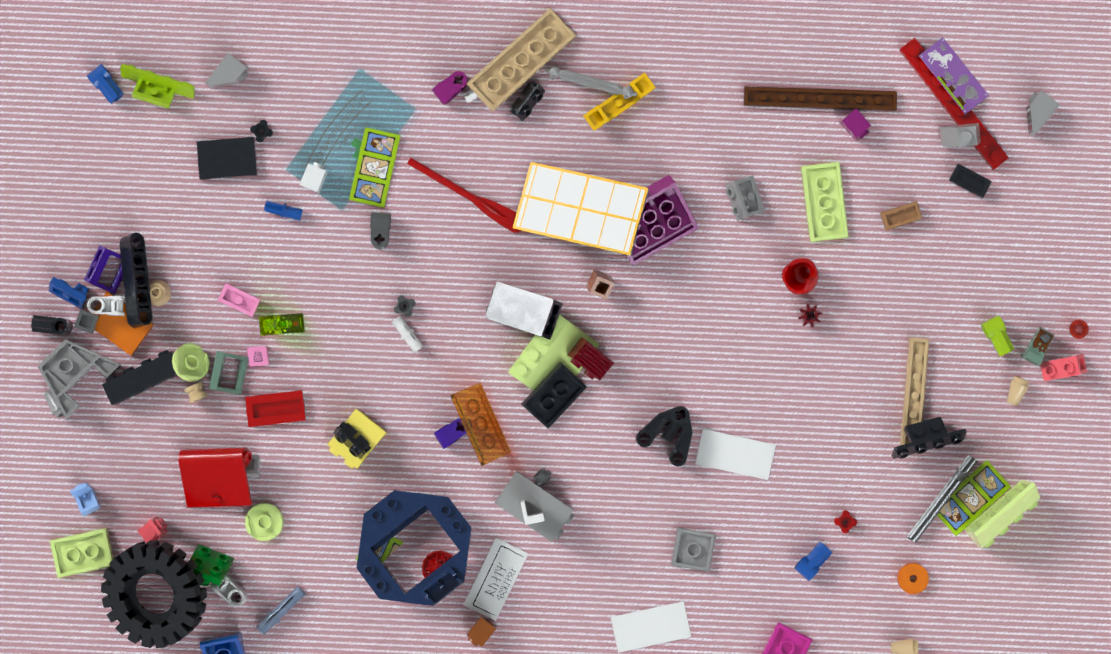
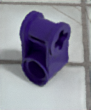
(449, 434)

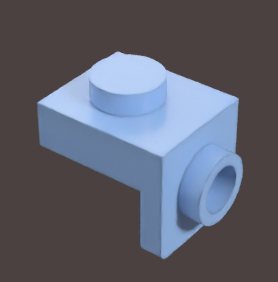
(85, 498)

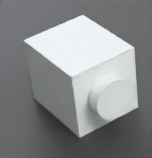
(314, 177)

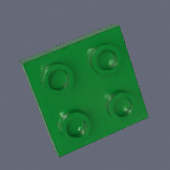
(211, 564)

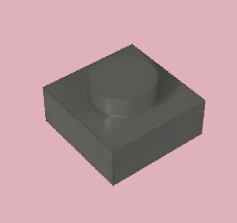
(86, 321)

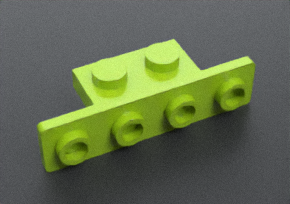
(154, 87)

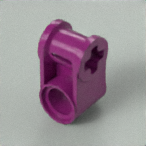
(447, 89)

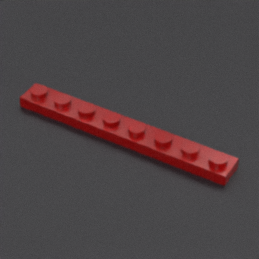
(988, 147)

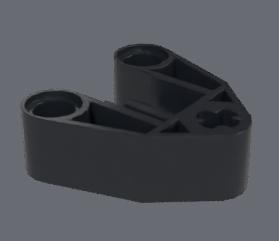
(684, 439)

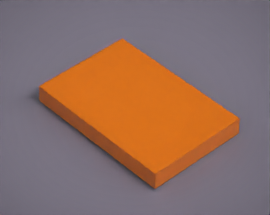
(119, 331)

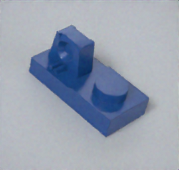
(74, 296)

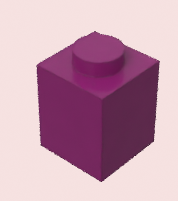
(856, 124)

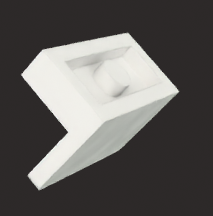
(531, 518)

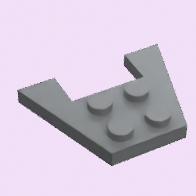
(68, 366)

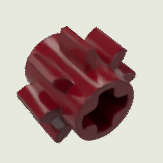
(815, 315)

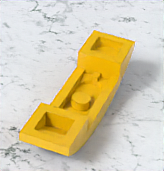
(617, 104)

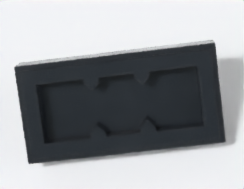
(970, 181)

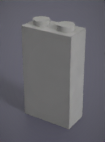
(537, 500)

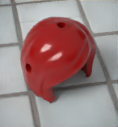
(800, 276)

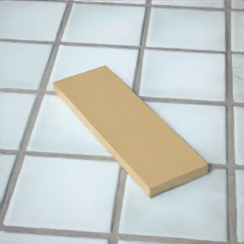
(521, 60)

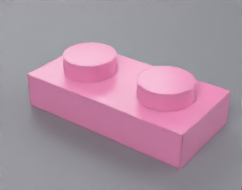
(239, 300)

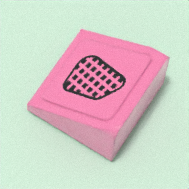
(258, 356)

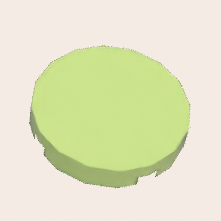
(190, 362)
(264, 521)

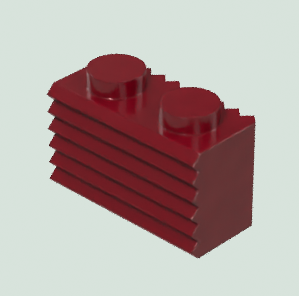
(590, 358)

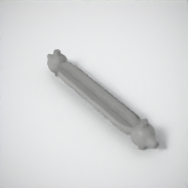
(591, 82)

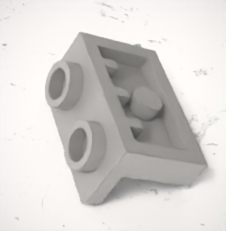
(744, 198)

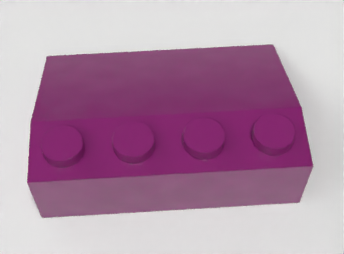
(663, 220)

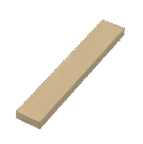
(914, 384)

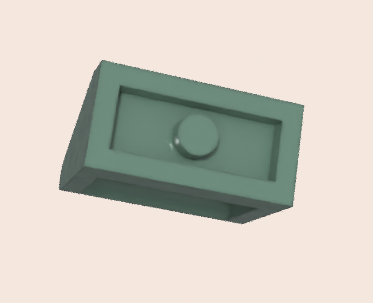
(218, 371)

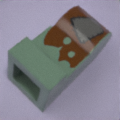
(1038, 346)

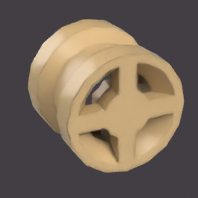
(195, 392)

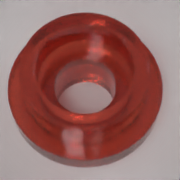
(1084, 329)

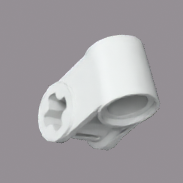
(108, 305)
(228, 589)

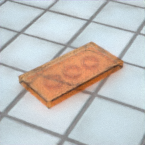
(480, 424)

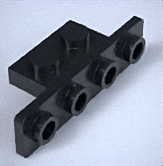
(926, 436)

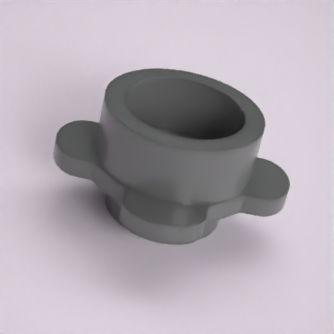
(403, 301)
(542, 476)

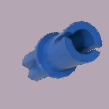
(283, 210)

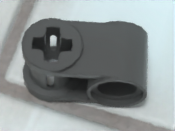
(380, 226)

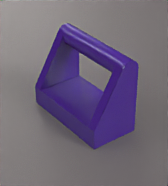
(97, 266)

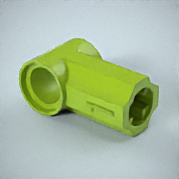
(996, 332)

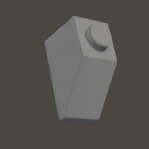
(227, 73)
(960, 135)

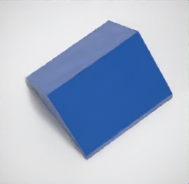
(223, 644)

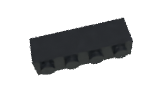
(140, 379)

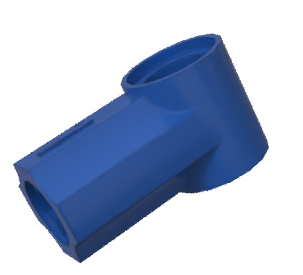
(103, 81)
(810, 564)

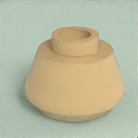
(163, 294)

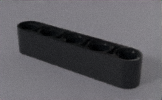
(136, 280)

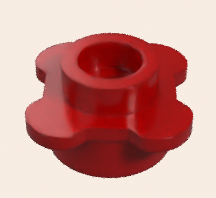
(850, 521)

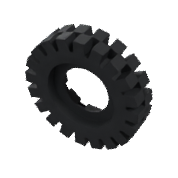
(121, 594)

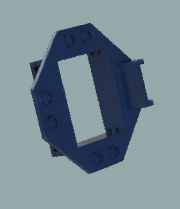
(390, 518)

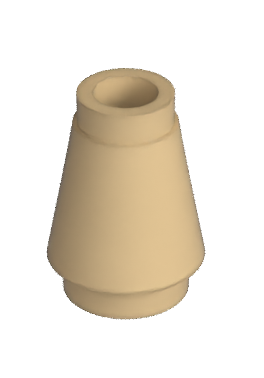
(1017, 390)
(906, 646)

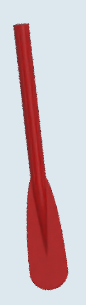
(494, 210)

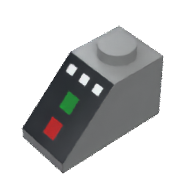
(1039, 111)

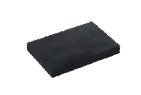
(227, 158)
(554, 395)

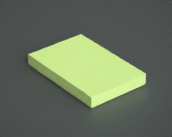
(82, 552)

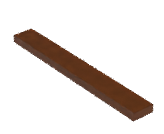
(820, 98)

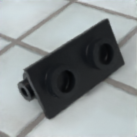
(523, 108)
(357, 447)

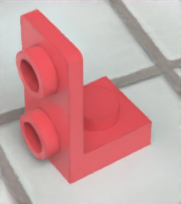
(1063, 367)
(153, 529)

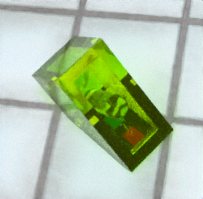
(281, 324)

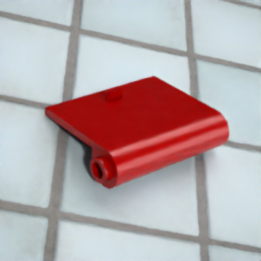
(215, 476)

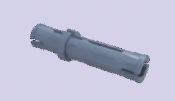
(275, 615)

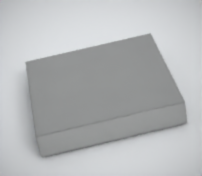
(693, 549)

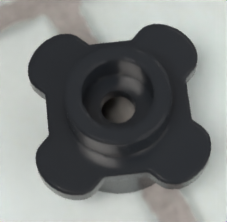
(266, 131)

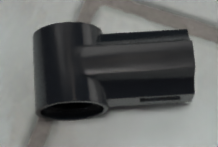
(50, 325)

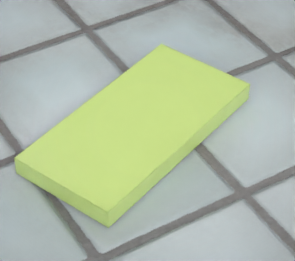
(824, 201)

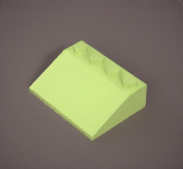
(544, 354)
(1003, 513)

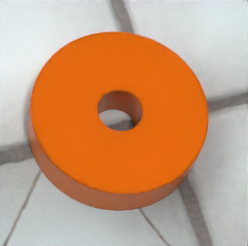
(919, 584)

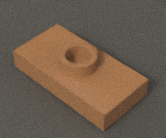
(901, 216)

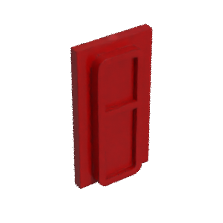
(275, 408)

